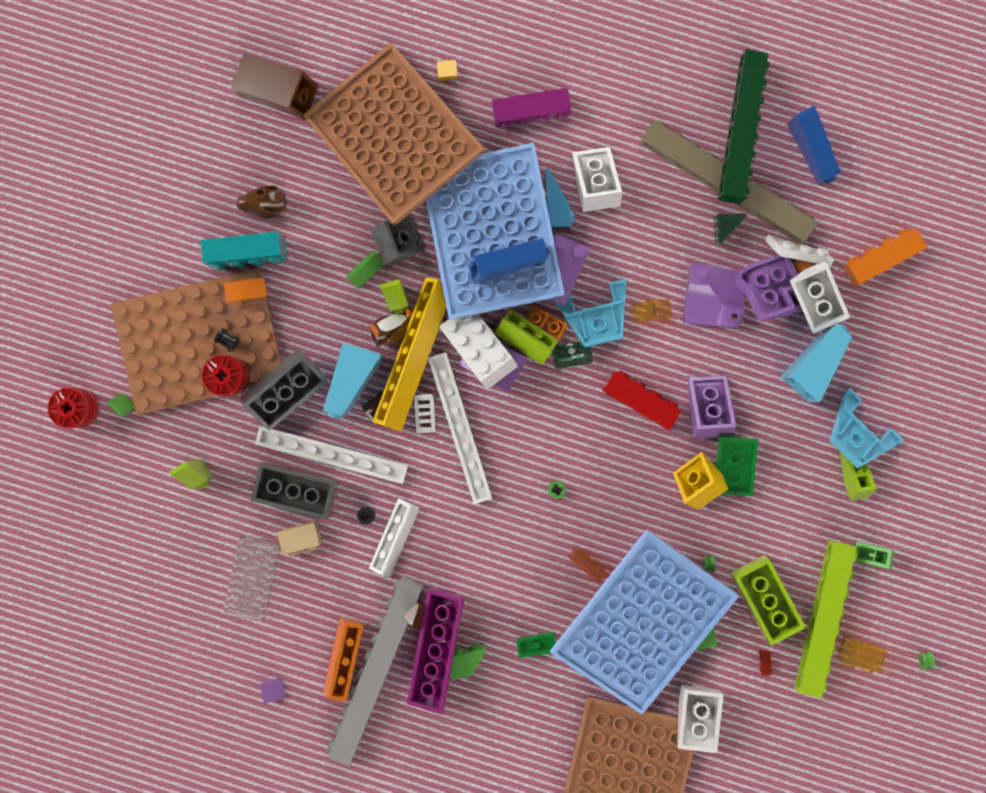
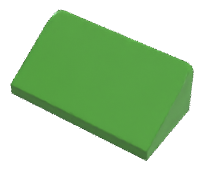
(365, 269)

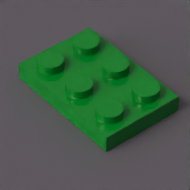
(737, 463)

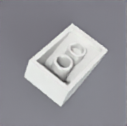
(597, 179)
(699, 718)

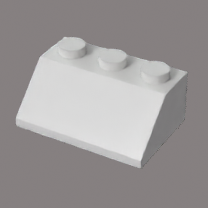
(819, 297)

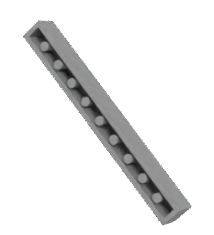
(375, 671)

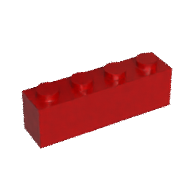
(641, 400)

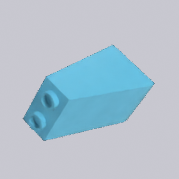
(817, 363)
(351, 376)

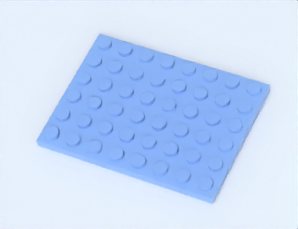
(486, 209)
(644, 622)

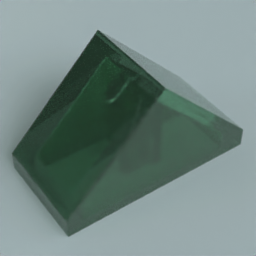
(725, 224)

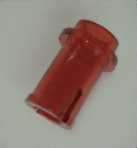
(765, 663)

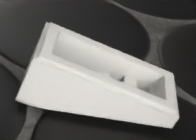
(417, 398)

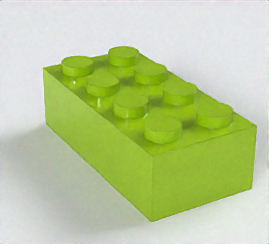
(767, 600)

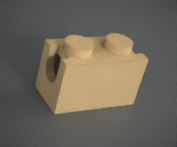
(299, 538)

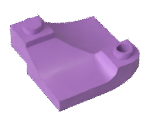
(770, 287)
(713, 297)

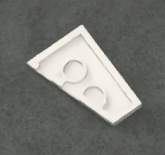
(798, 251)

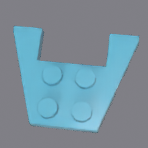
(598, 323)
(854, 438)

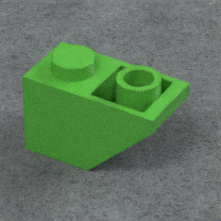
(466, 660)

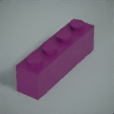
(531, 107)

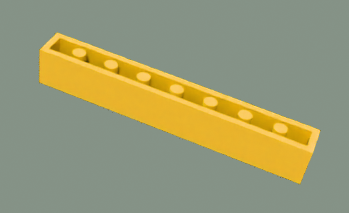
(412, 356)

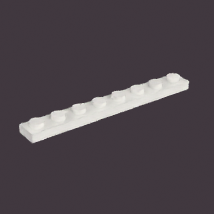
(460, 428)
(331, 454)

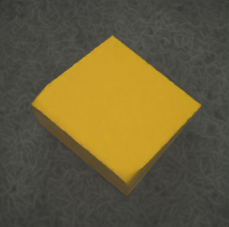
(447, 70)

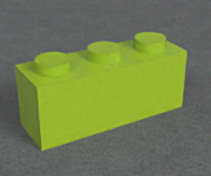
(526, 337)

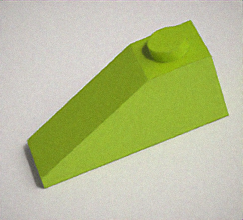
(395, 296)
(192, 474)
(857, 481)

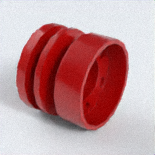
(236, 379)
(83, 403)

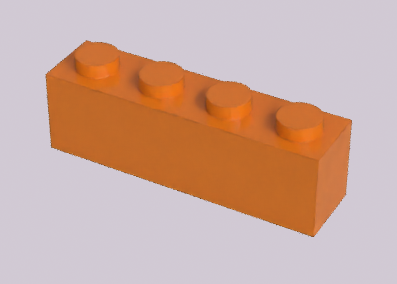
(884, 257)
(343, 659)

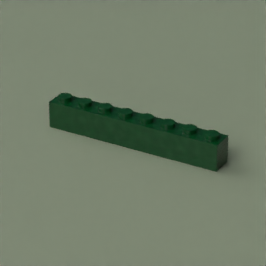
(743, 127)

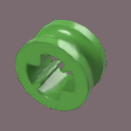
(553, 494)
(709, 563)
(926, 661)

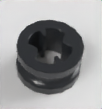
(363, 510)

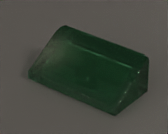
(571, 355)

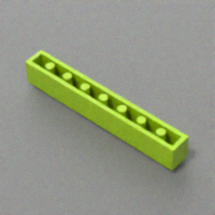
(825, 618)

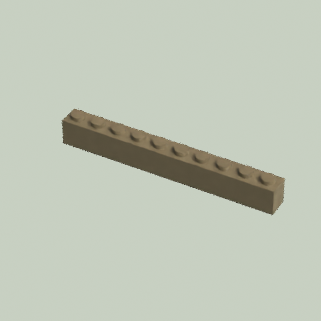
(707, 170)

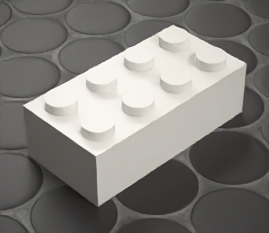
(479, 348)

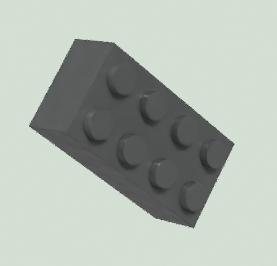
(283, 389)
(294, 490)

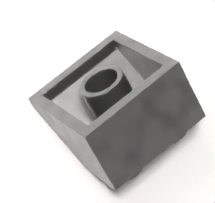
(397, 241)

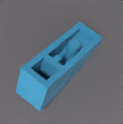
(557, 205)

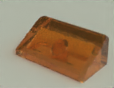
(587, 564)

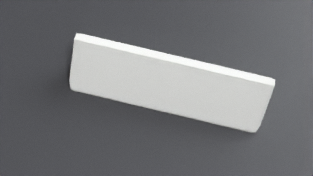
(394, 538)

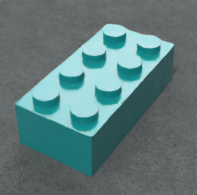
(244, 250)

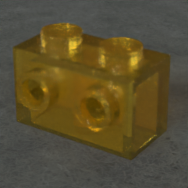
(861, 654)

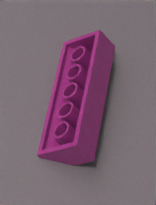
(435, 650)

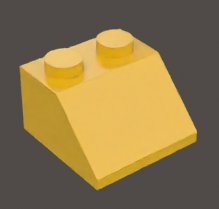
(699, 481)

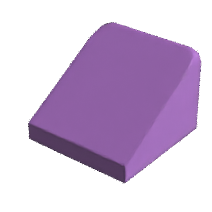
(272, 690)

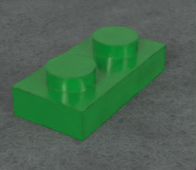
(535, 644)

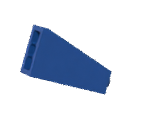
(814, 145)
(507, 260)

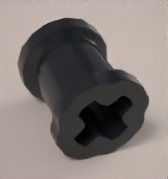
(226, 340)

